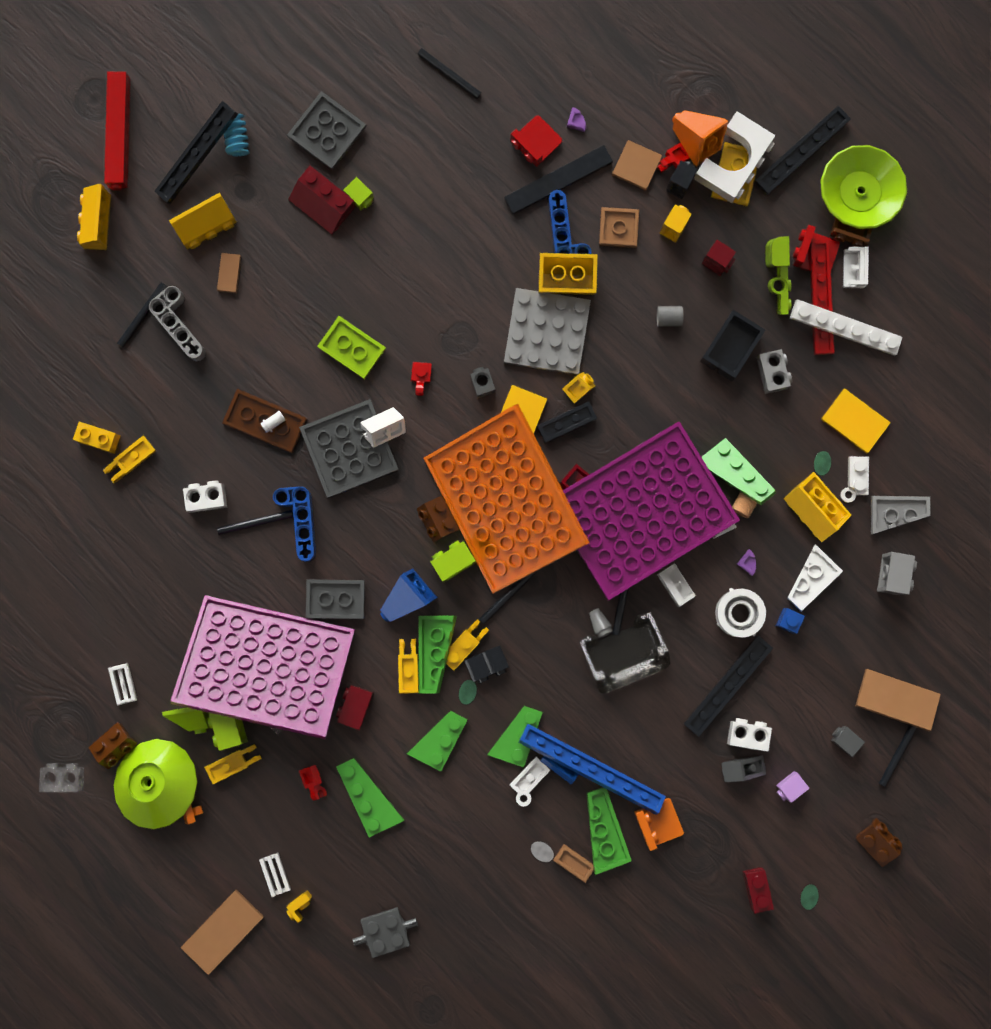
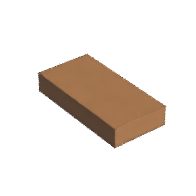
(229, 273)
(574, 863)

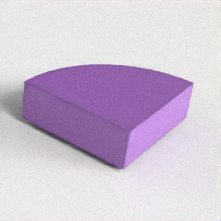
(576, 120)
(748, 562)

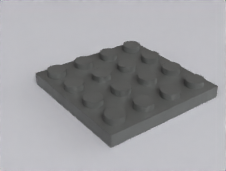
(342, 452)

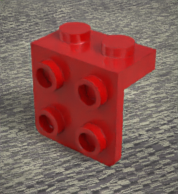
(536, 140)
(802, 253)

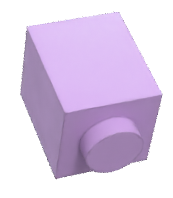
(791, 787)

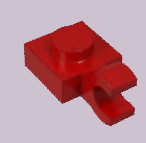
(673, 157)
(421, 374)
(311, 779)

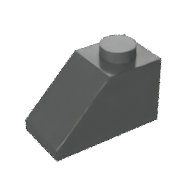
(743, 768)

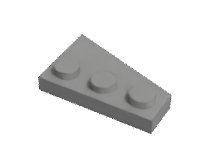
(897, 510)

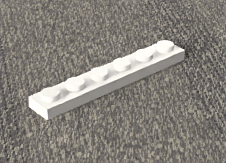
(845, 327)

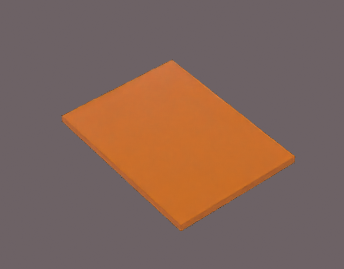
(506, 499)

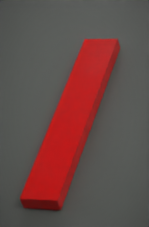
(821, 292)

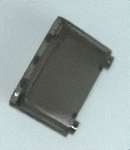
(626, 657)

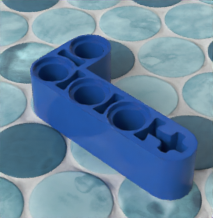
(563, 227)
(299, 524)

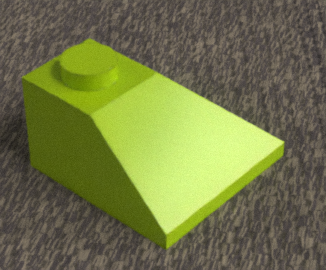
(189, 719)

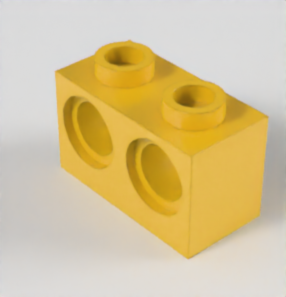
(675, 223)
(96, 437)

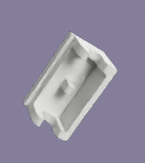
(855, 267)
(383, 427)
(676, 585)

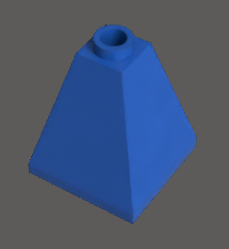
(406, 596)

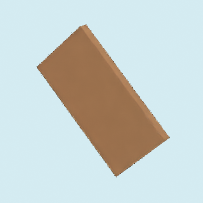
(898, 700)
(222, 932)

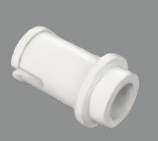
(272, 422)

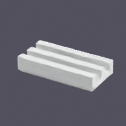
(123, 685)
(280, 890)

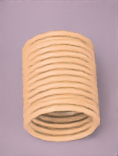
(744, 505)

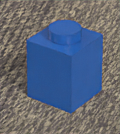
(790, 620)

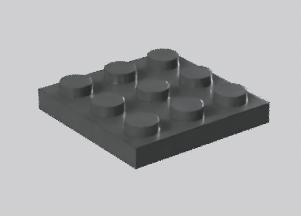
(326, 130)

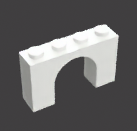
(730, 183)

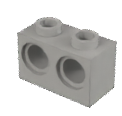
(768, 372)

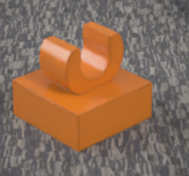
(190, 813)

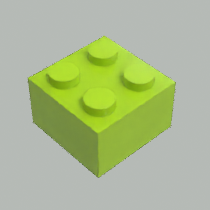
(452, 561)
(227, 731)

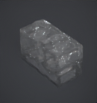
(61, 783)

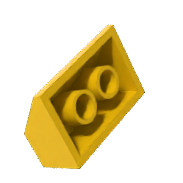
(94, 217)
(203, 221)
(567, 273)
(817, 507)

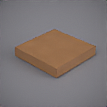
(637, 165)
(619, 227)

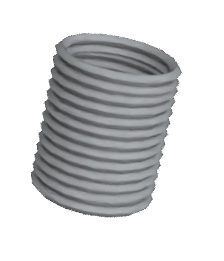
(669, 316)

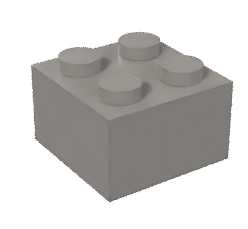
(896, 573)

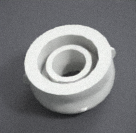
(756, 610)

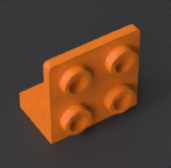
(659, 827)

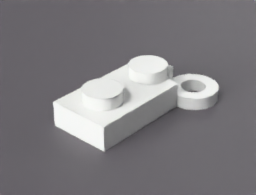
(857, 478)
(528, 779)

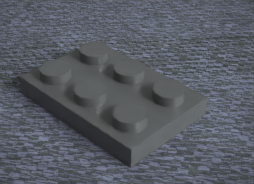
(335, 599)

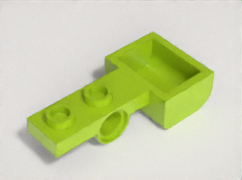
(778, 255)

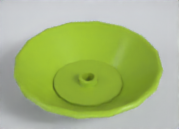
(875, 174)
(171, 786)

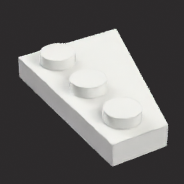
(814, 578)

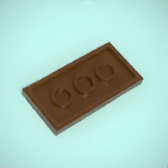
(247, 415)

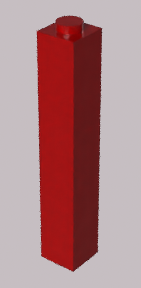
(117, 130)

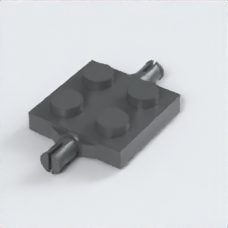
(385, 932)

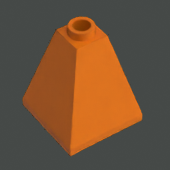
(699, 134)

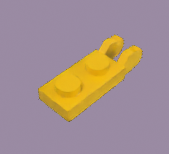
(130, 458)
(464, 646)
(408, 669)
(230, 765)

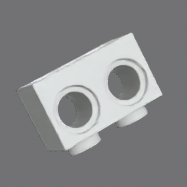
(205, 501)
(748, 739)

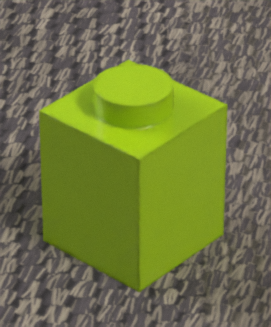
(359, 193)

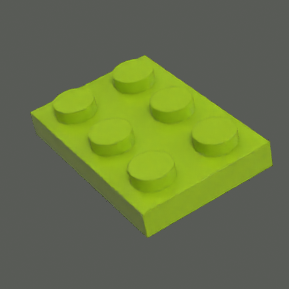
(351, 347)

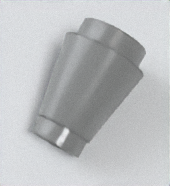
(600, 624)

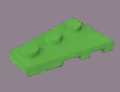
(439, 741)
(507, 746)

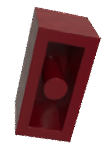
(719, 258)
(355, 707)
(758, 890)

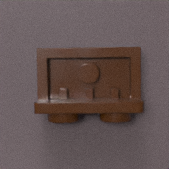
(843, 232)
(437, 518)
(112, 746)
(880, 842)

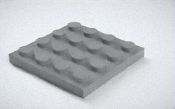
(547, 331)

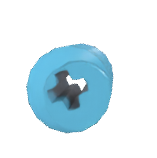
(235, 139)

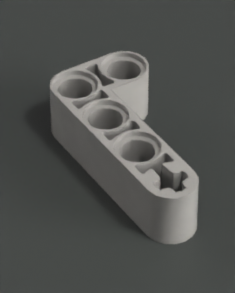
(179, 327)

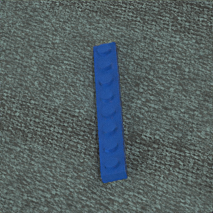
(592, 769)

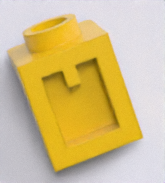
(579, 386)
(300, 902)

